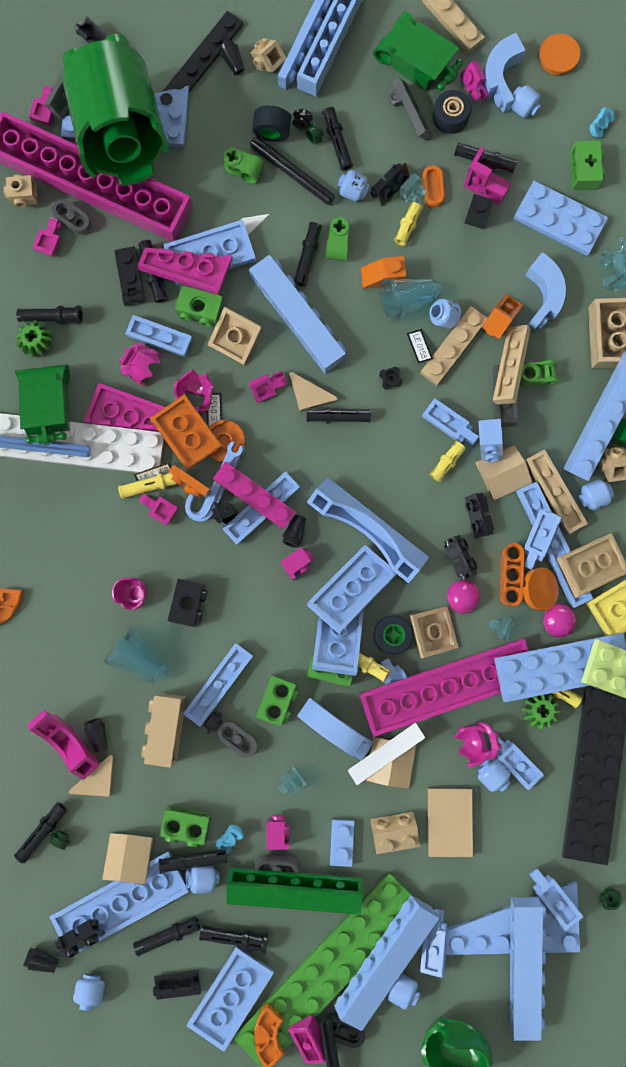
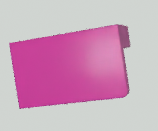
(484, 182)

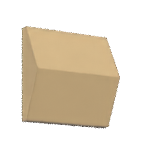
(235, 336)
(505, 474)
(434, 632)
(398, 771)
(128, 858)

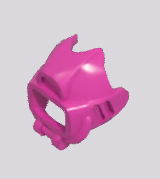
(137, 366)
(197, 385)
(474, 743)

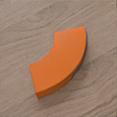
(9, 603)
(266, 1036)

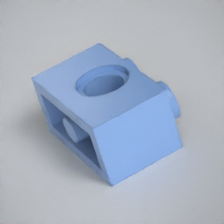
(491, 440)

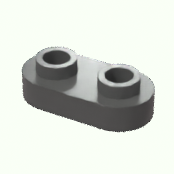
(72, 217)
(236, 741)
(277, 863)

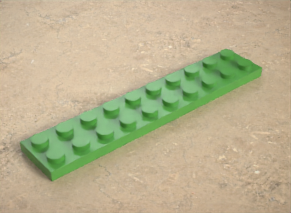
(329, 964)

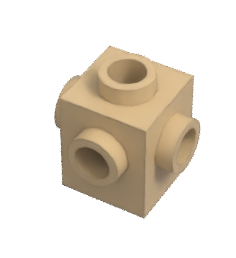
(268, 55)
(21, 190)
(614, 464)

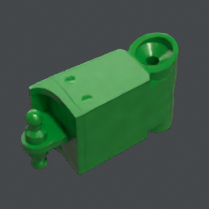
(418, 53)
(44, 403)

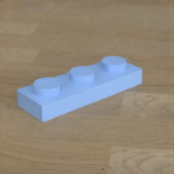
(159, 336)

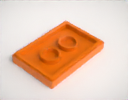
(186, 432)

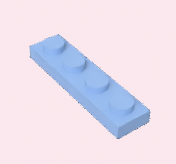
(250, 519)
(218, 684)

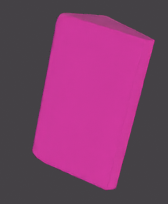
(308, 1040)

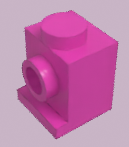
(297, 562)
(277, 832)

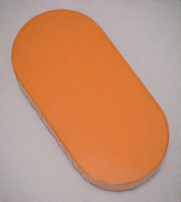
(434, 185)

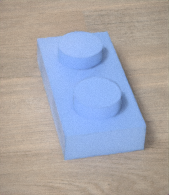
(342, 842)

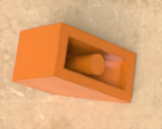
(382, 269)
(502, 316)

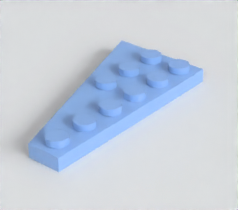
(172, 116)
(492, 932)

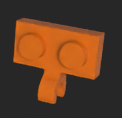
(192, 486)

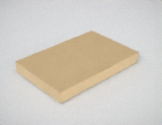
(592, 565)
(450, 822)

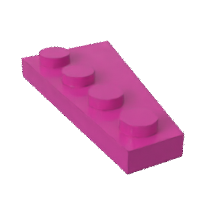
(194, 270)
(120, 409)

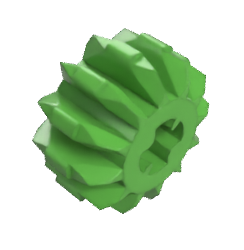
(39, 343)
(537, 718)

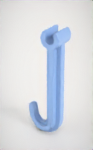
(216, 489)

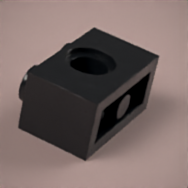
(183, 590)

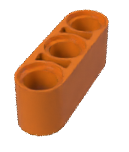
(518, 566)

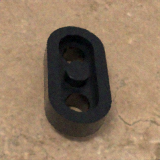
(343, 1035)

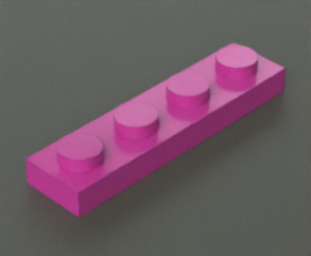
(254, 495)

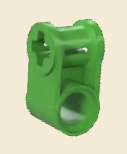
(243, 164)
(337, 244)
(542, 373)

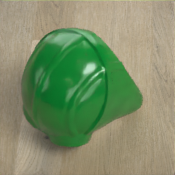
(455, 1045)

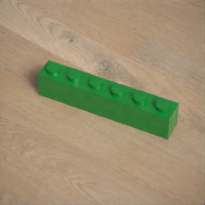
(294, 891)

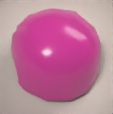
(130, 593)
(463, 596)
(559, 620)

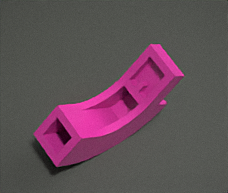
(66, 742)

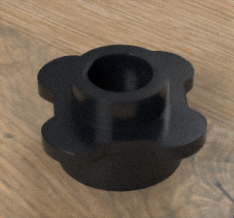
(302, 118)
(393, 372)
(213, 722)

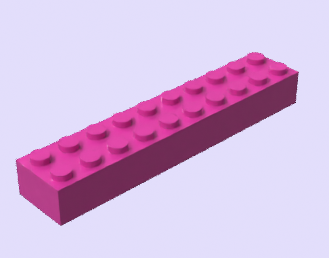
(59, 166)

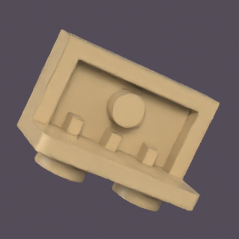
(395, 833)

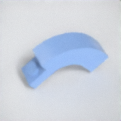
(503, 56)
(552, 284)
(335, 729)

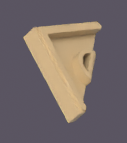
(308, 394)
(98, 782)

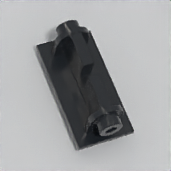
(90, 31)
(395, 179)
(224, 513)
(480, 525)
(459, 549)
(70, 943)
(177, 985)

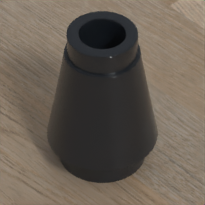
(231, 55)
(294, 533)
(96, 734)
(40, 961)

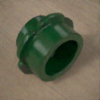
(314, 133)
(60, 840)
(614, 903)

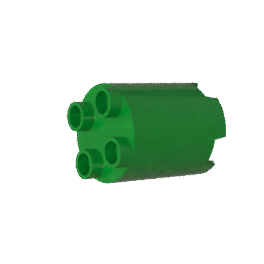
(113, 110)

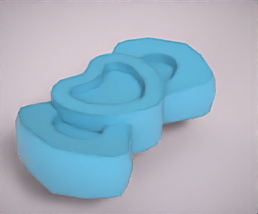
(601, 122)
(229, 838)

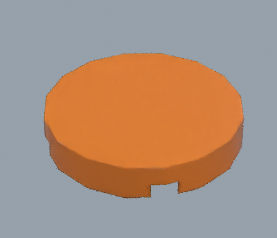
(559, 54)
(226, 433)
(541, 589)

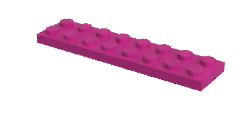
(435, 690)

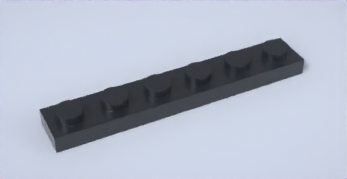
(203, 56)

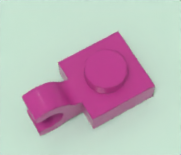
(473, 81)
(39, 112)
(48, 240)
(264, 386)
(160, 509)

